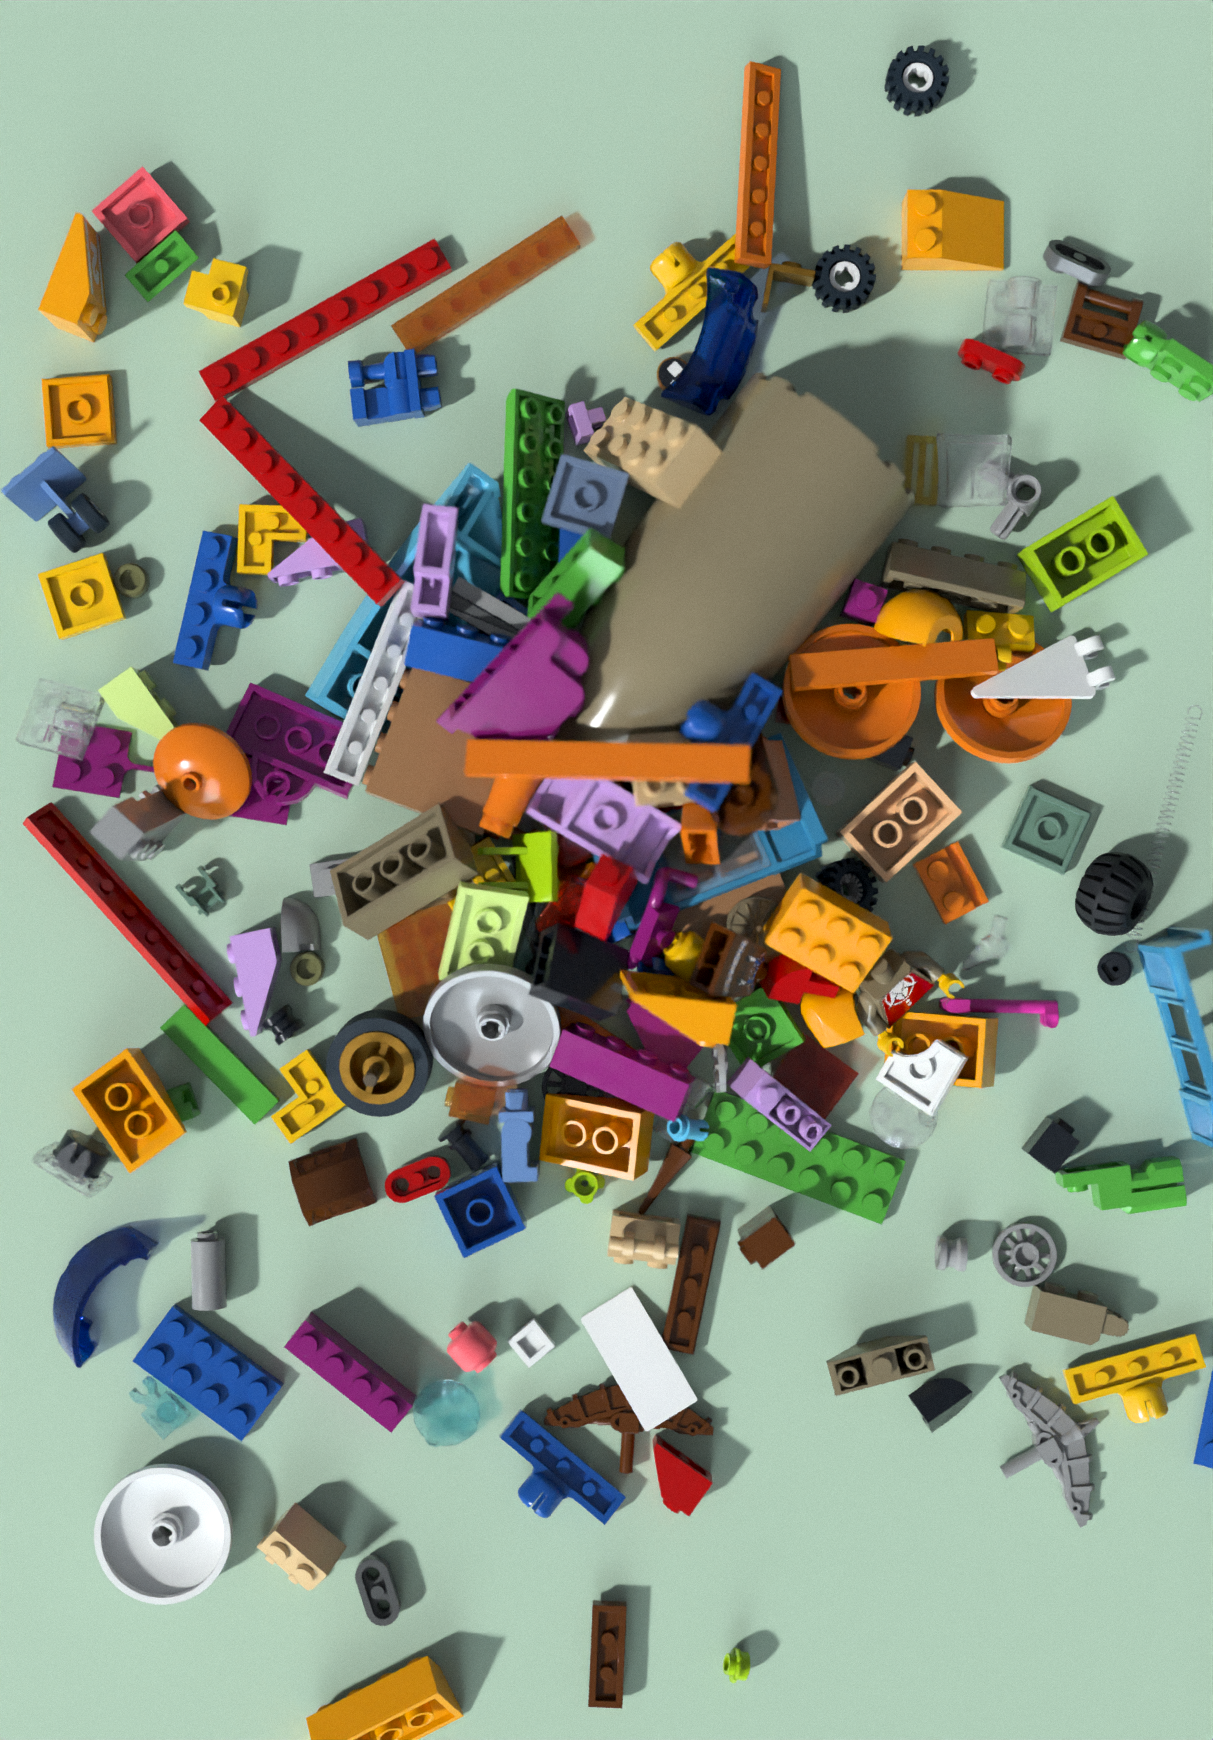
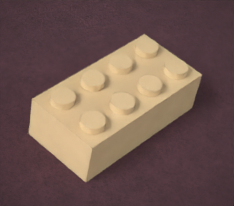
(656, 449)

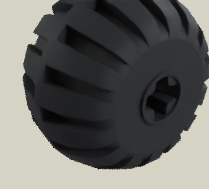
(1113, 893)

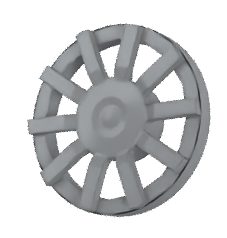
(720, 1067)
(1024, 1254)

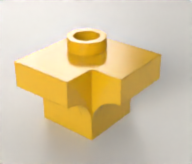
(219, 294)

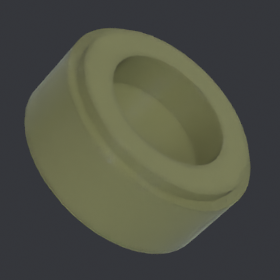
(131, 580)
(307, 968)

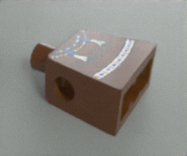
(728, 964)

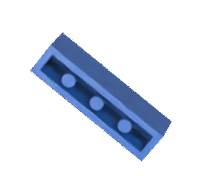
(451, 650)

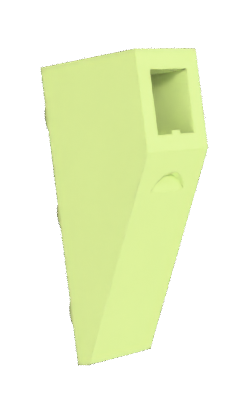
(137, 704)

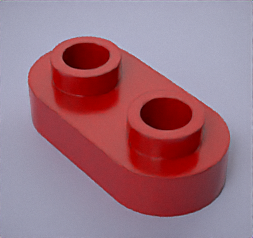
(1001, 365)
(418, 1178)

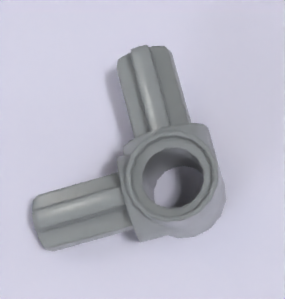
(1016, 507)

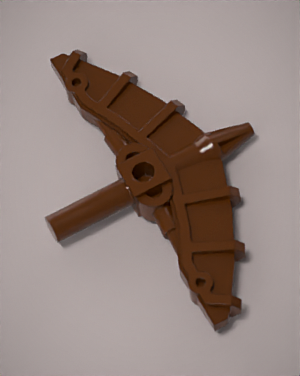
(612, 1408)

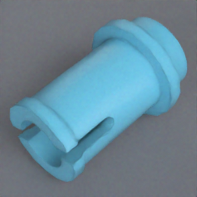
(687, 1128)

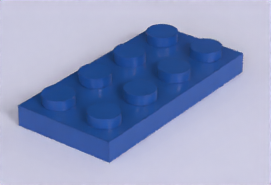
(208, 1372)

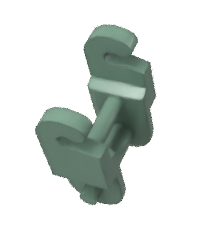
(210, 885)

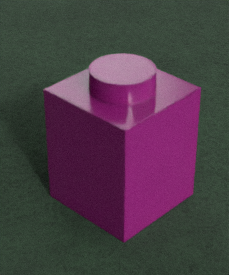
(863, 602)

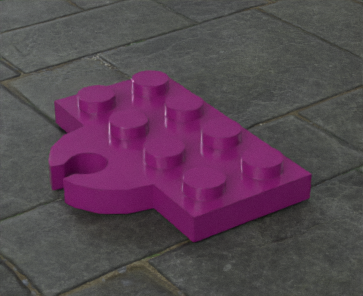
(286, 744)

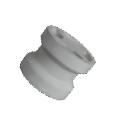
(951, 1253)

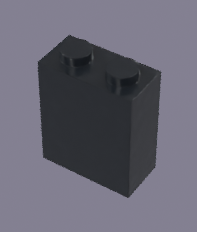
(579, 972)

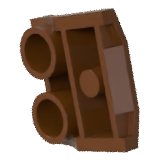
(331, 1182)

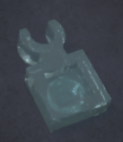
(163, 1411)

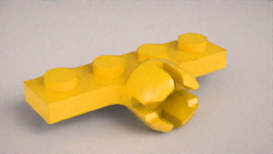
(684, 288)
(1136, 1376)

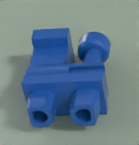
(403, 392)

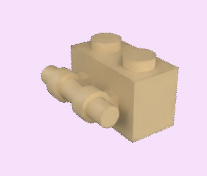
(643, 1239)
(301, 1547)

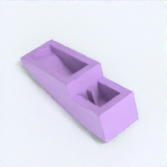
(435, 562)

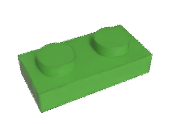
(161, 266)

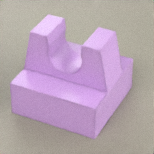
(584, 421)

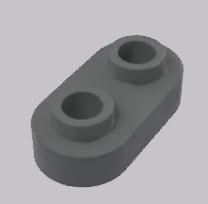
(1084, 266)
(378, 1588)

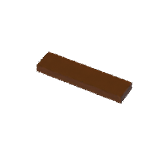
(690, 1283)

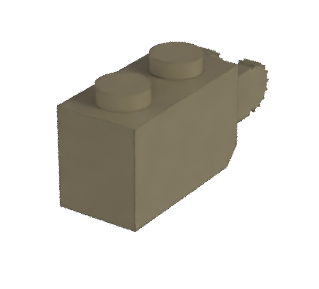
(1071, 1315)

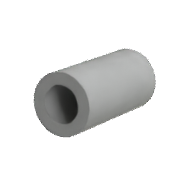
(208, 1271)

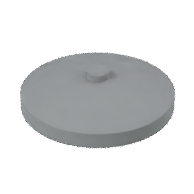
(490, 1027)

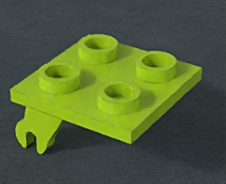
(535, 865)

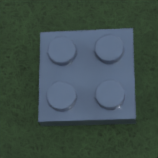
(584, 497)

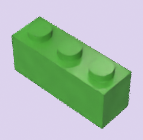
(581, 576)

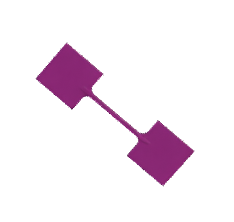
(108, 762)

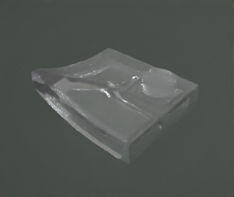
(973, 469)

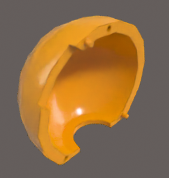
(919, 617)

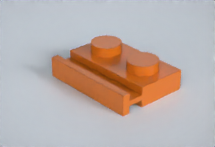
(950, 882)

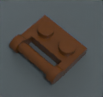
(1097, 330)

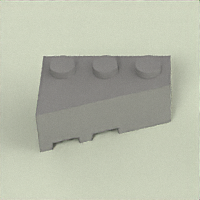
(137, 828)

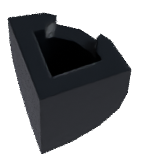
(940, 1401)

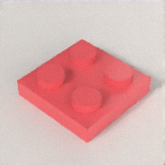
(140, 215)

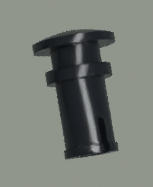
(464, 1144)

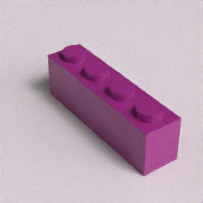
(623, 1071)
(351, 1372)

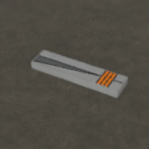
(485, 610)

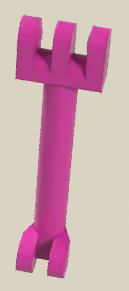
(1046, 1008)

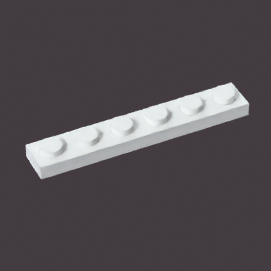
(374, 691)

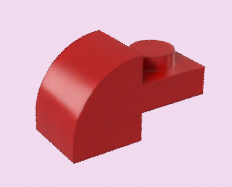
(790, 979)

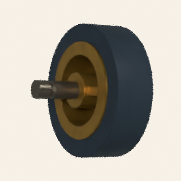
(379, 1063)

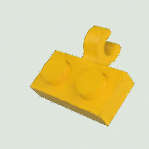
(1009, 632)

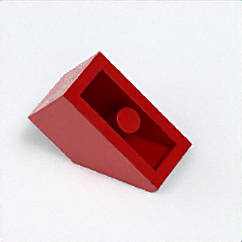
(605, 896)
(679, 1477)

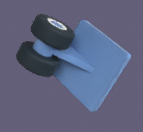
(47, 485)

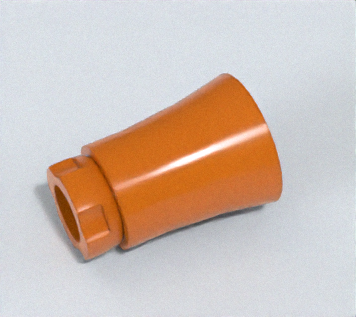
(507, 804)

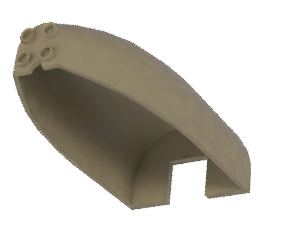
(738, 567)

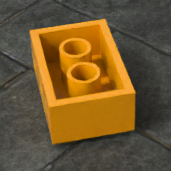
(827, 932)

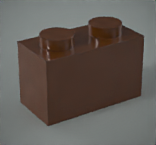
(764, 1238)

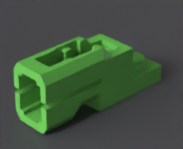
(1132, 1190)

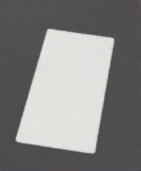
(639, 1359)

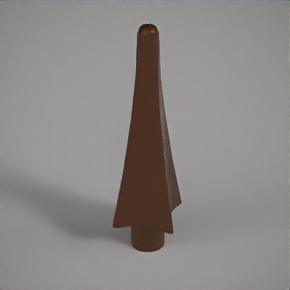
(674, 1160)

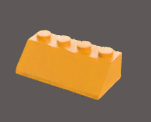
(392, 1708)

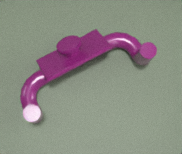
(658, 919)

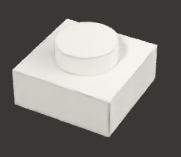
(531, 1342)

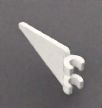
(1051, 674)

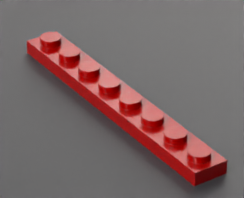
(326, 320)
(302, 501)
(127, 913)

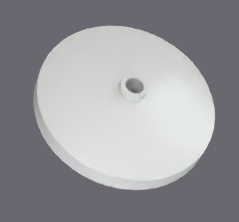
(145, 1557)

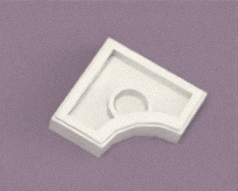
(924, 1076)

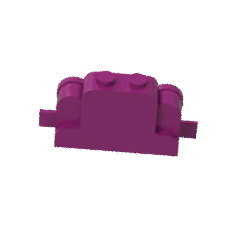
(528, 684)

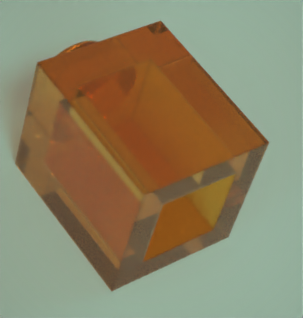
(471, 1101)

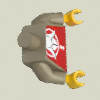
(896, 986)

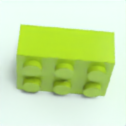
(1082, 554)

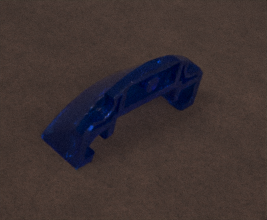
(723, 344)
(81, 1278)

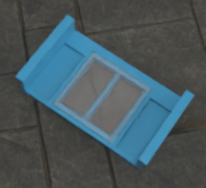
(742, 857)

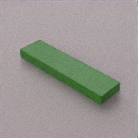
(220, 1064)

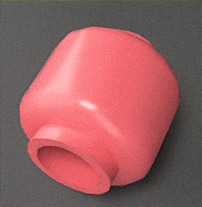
(472, 1346)

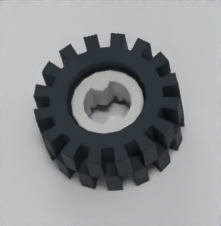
(909, 95)
(853, 293)

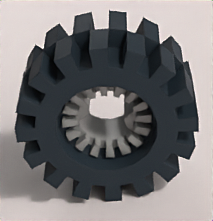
(854, 877)

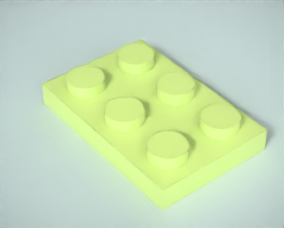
(483, 927)

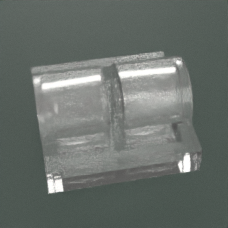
(1020, 315)

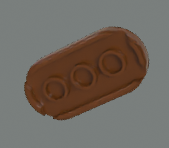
(752, 803)

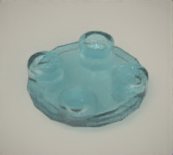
(446, 1413)

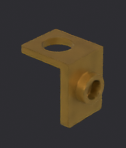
(788, 272)

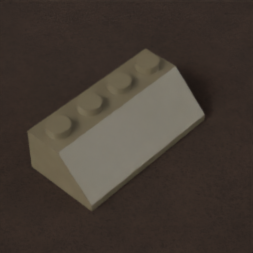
(956, 578)
(402, 873)

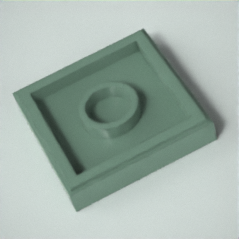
(1046, 830)

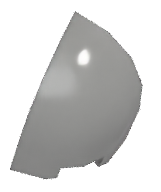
(299, 927)

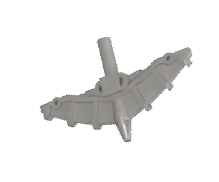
(1056, 1442)

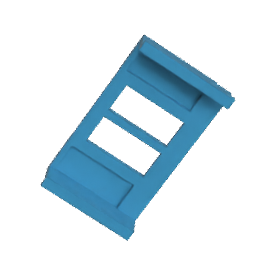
(1170, 983)

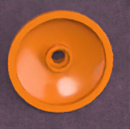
(212, 761)

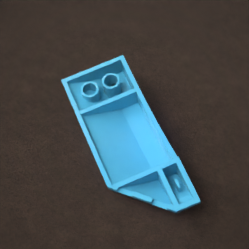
(475, 562)

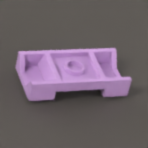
(605, 821)

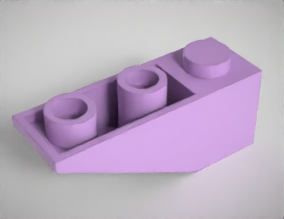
(310, 561)
(257, 967)
(778, 1104)

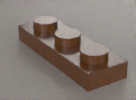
(607, 1654)

